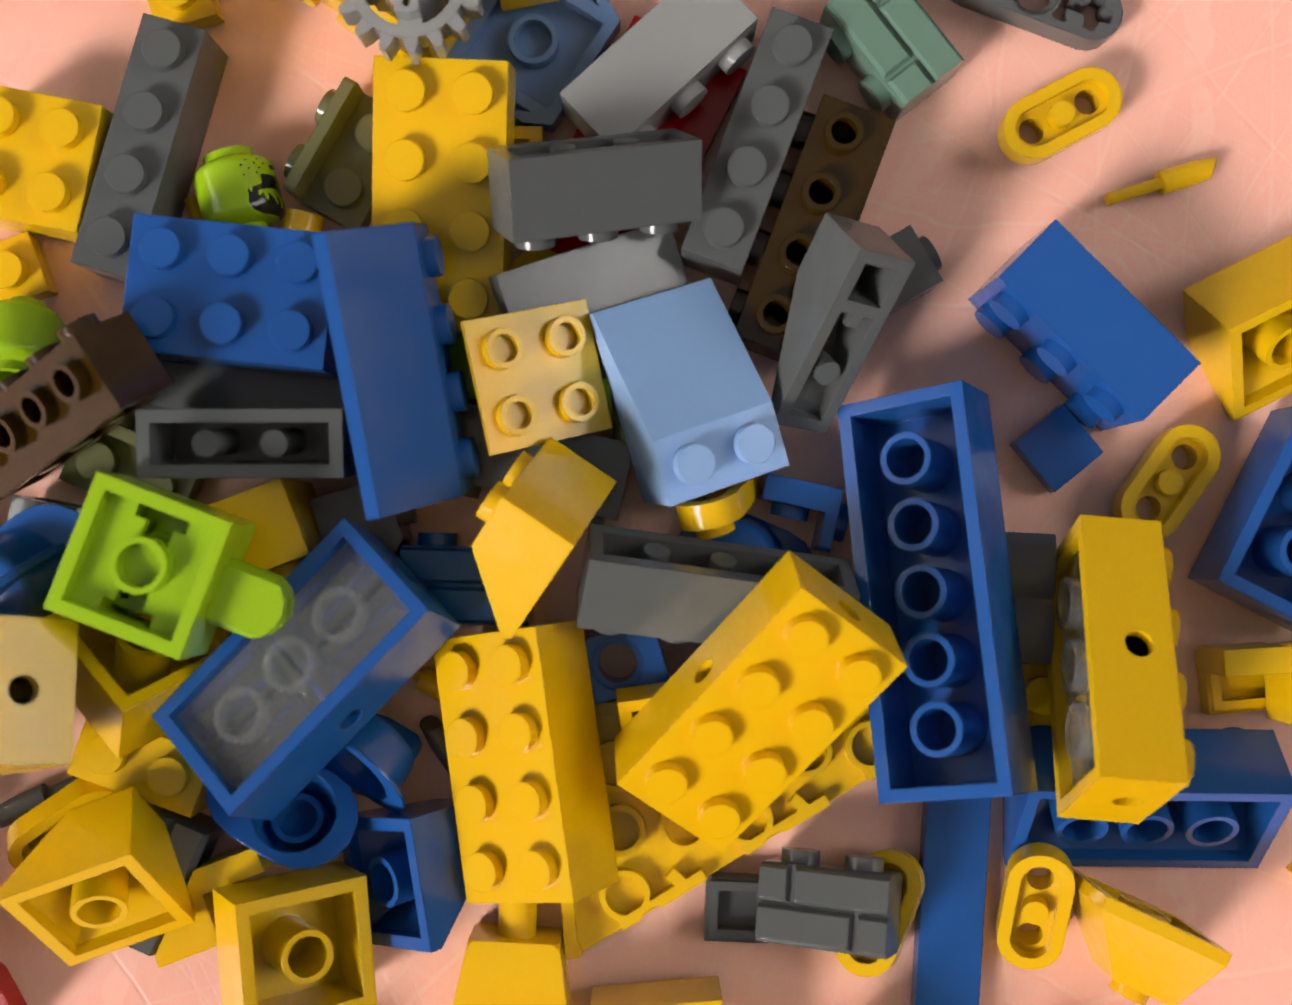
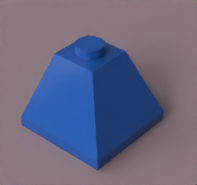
(410, 873)

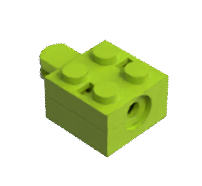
(166, 560)

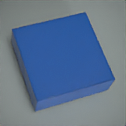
(1056, 448)

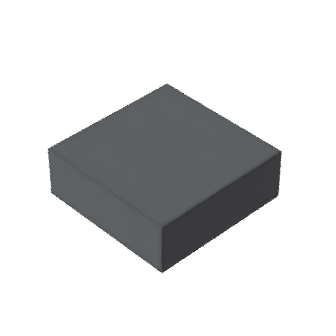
(731, 907)

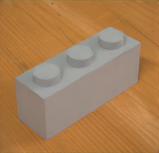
(660, 66)

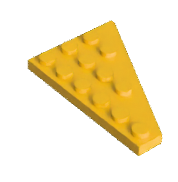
(665, 861)

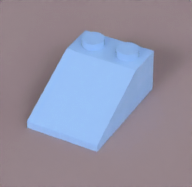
(686, 394)

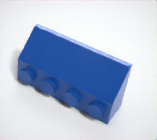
(396, 365)
(1215, 822)

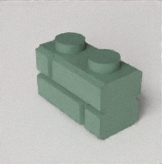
(892, 51)

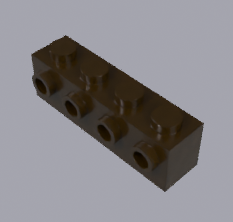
(833, 175)
(73, 396)

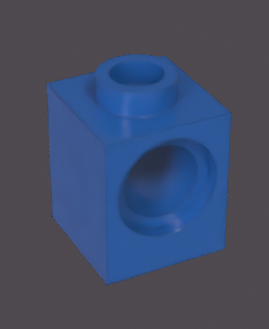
(648, 670)

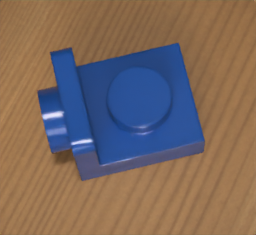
(795, 498)

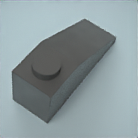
(834, 318)

